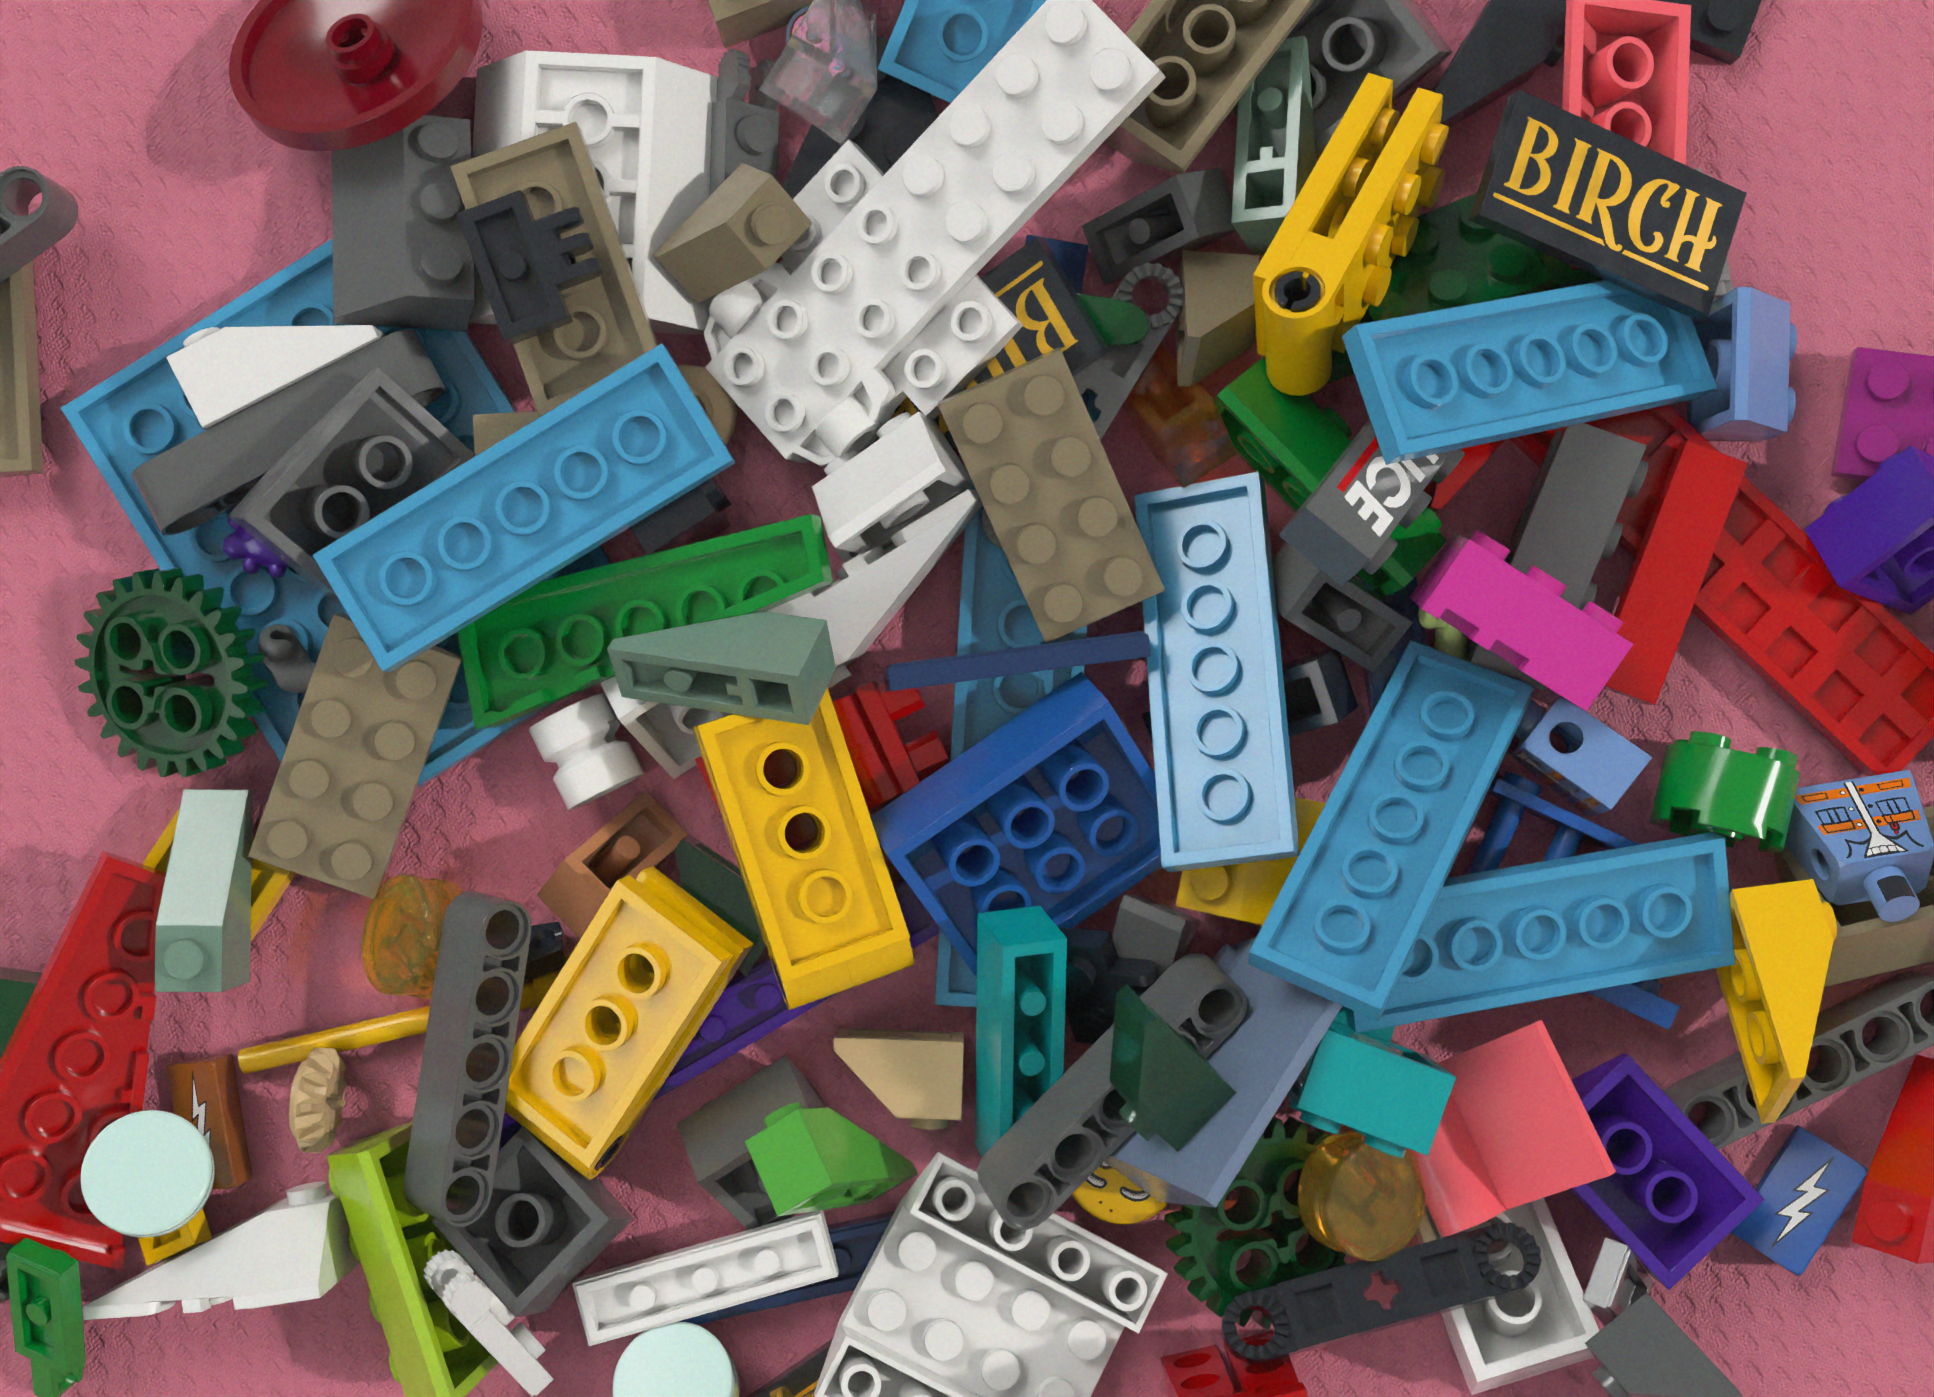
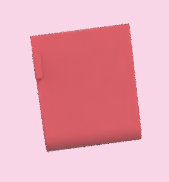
(1508, 1133)

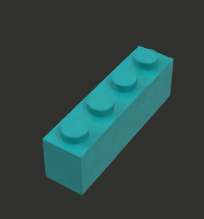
(1017, 1016)

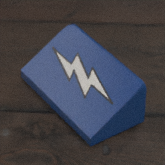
(1803, 1200)

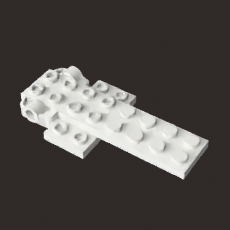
(886, 276)

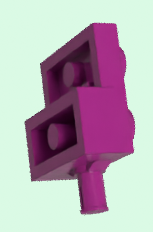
(1884, 410)

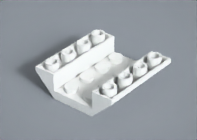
(646, 138)
(982, 1307)

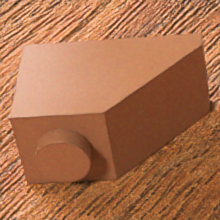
(628, 843)

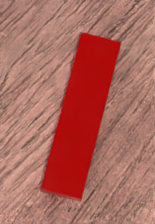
(1672, 565)

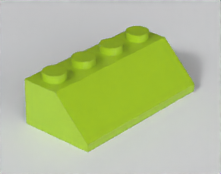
(393, 1241)

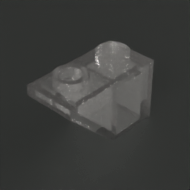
(828, 67)

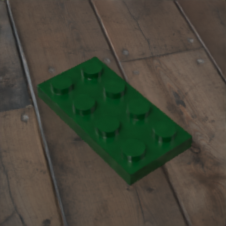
(1452, 267)

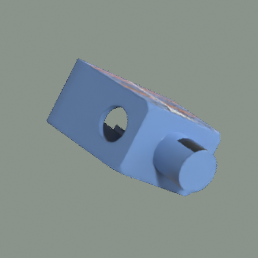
(1596, 761)
(1864, 841)

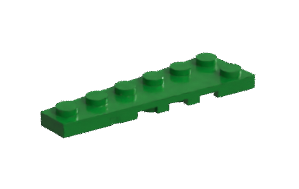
(560, 629)

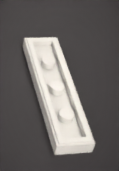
(705, 1277)

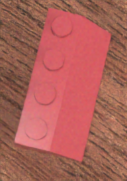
(1630, 70)

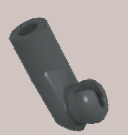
(285, 658)

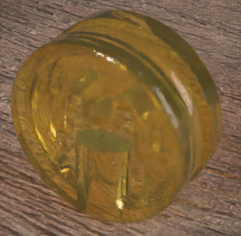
(405, 934)
(1360, 1197)

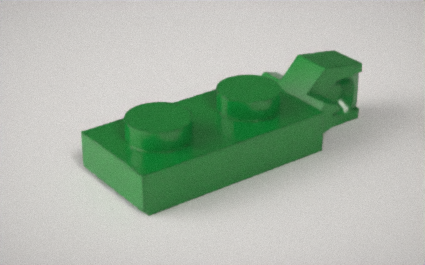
(47, 1315)

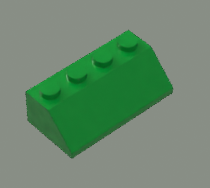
(1293, 451)

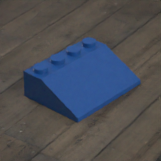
(1029, 817)

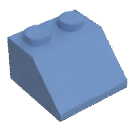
(1749, 356)

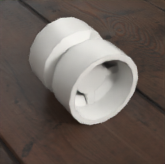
(586, 751)

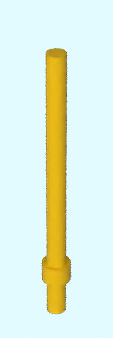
(365, 1032)

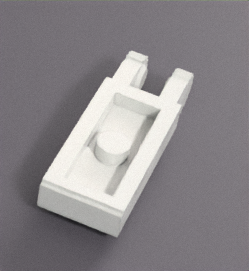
(487, 1319)

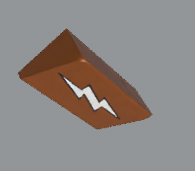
(208, 1098)

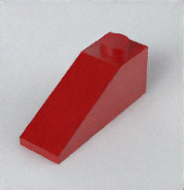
(1899, 1185)

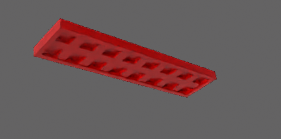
(1785, 615)

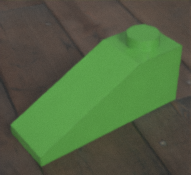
(822, 1161)

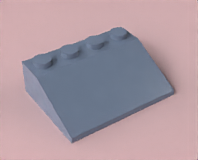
(1259, 1063)

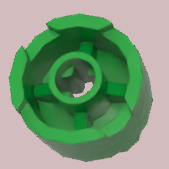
(1726, 791)

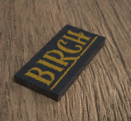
(1607, 205)
(1051, 317)

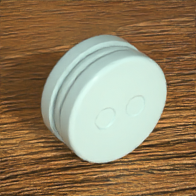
(147, 1173)
(676, 1363)

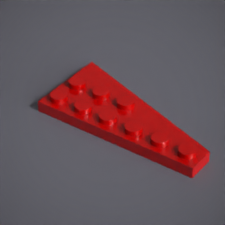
(79, 1061)

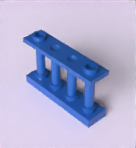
(1521, 795)

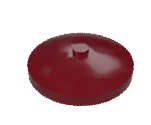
(349, 68)

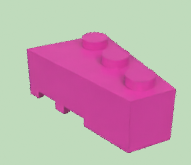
(1522, 617)

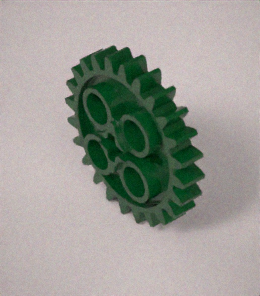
(179, 631)
(1213, 1260)

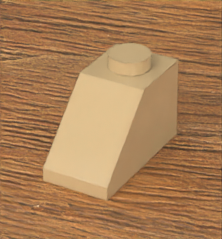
(908, 1071)

